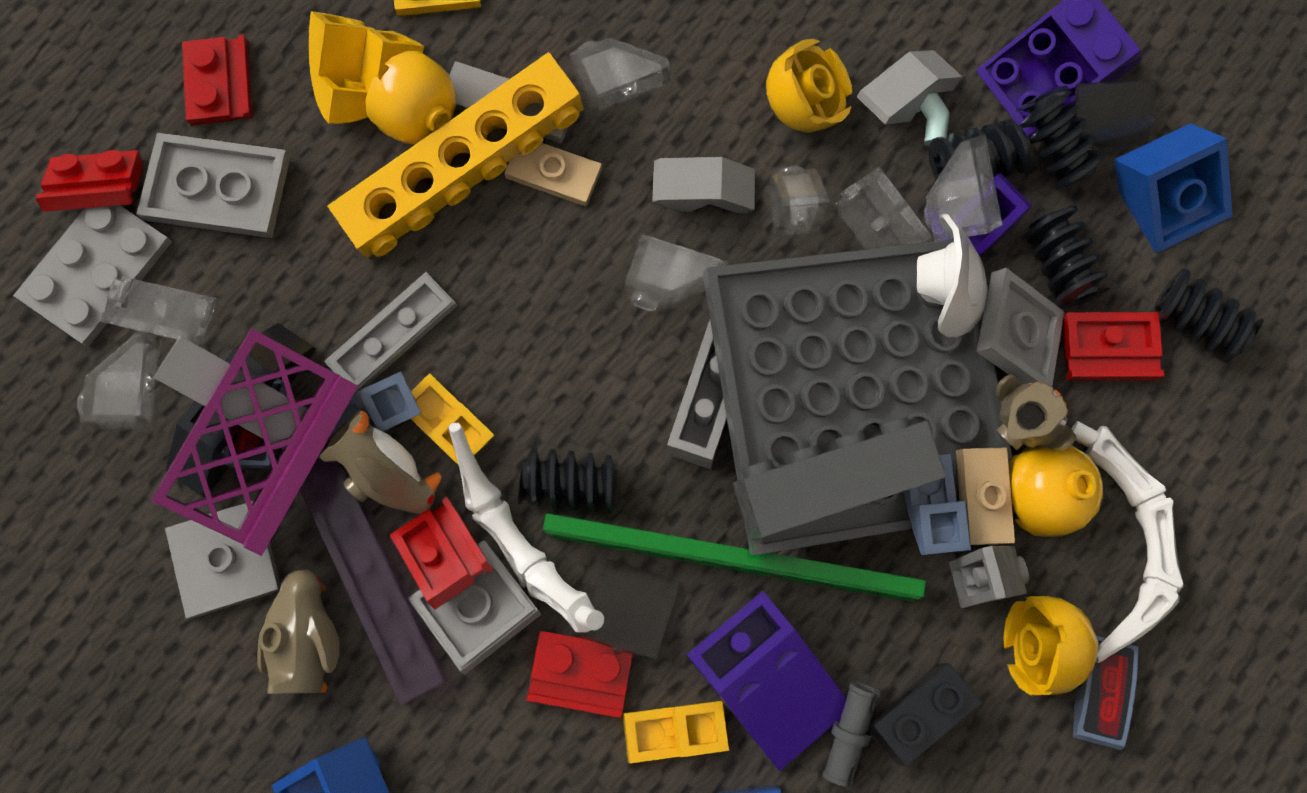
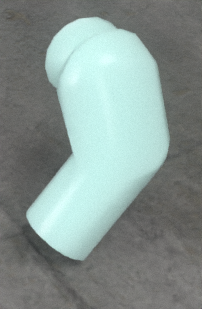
(937, 117)

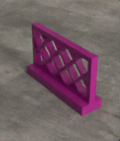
(293, 463)

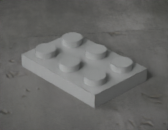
(214, 185)
(78, 271)

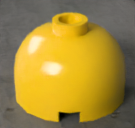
(808, 87)
(411, 98)
(1054, 490)
(1051, 645)

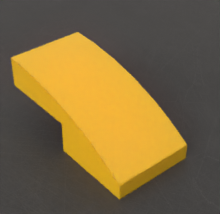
(441, 409)
(675, 732)

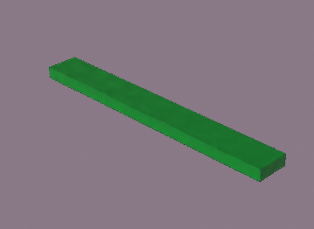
(734, 558)

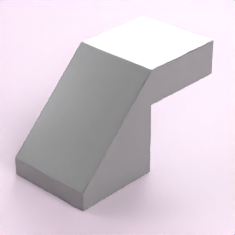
(906, 84)
(701, 181)

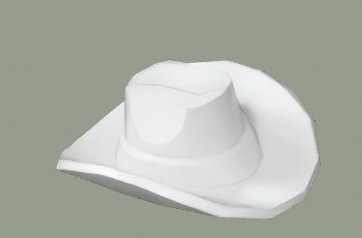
(954, 280)

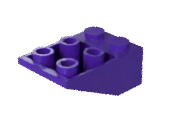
(1065, 47)
(769, 680)

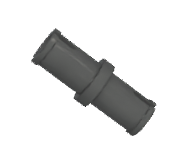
(851, 734)

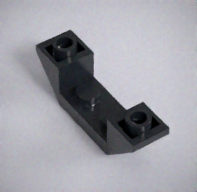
(210, 445)

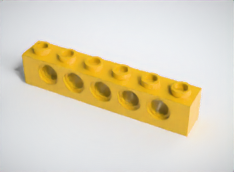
(466, 133)

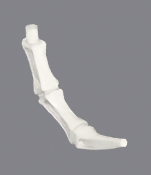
(1155, 515)
(526, 561)

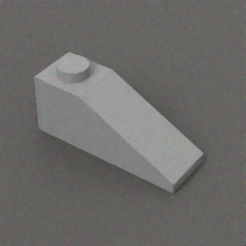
(989, 575)

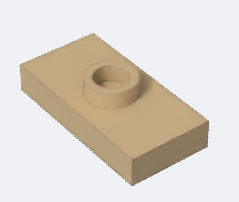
(556, 173)
(987, 494)

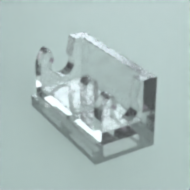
(879, 213)
(158, 310)

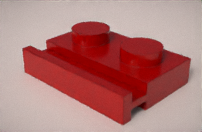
(217, 80)
(90, 180)
(1112, 346)
(440, 553)
(579, 675)

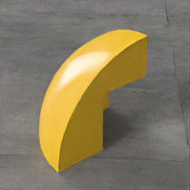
(345, 60)

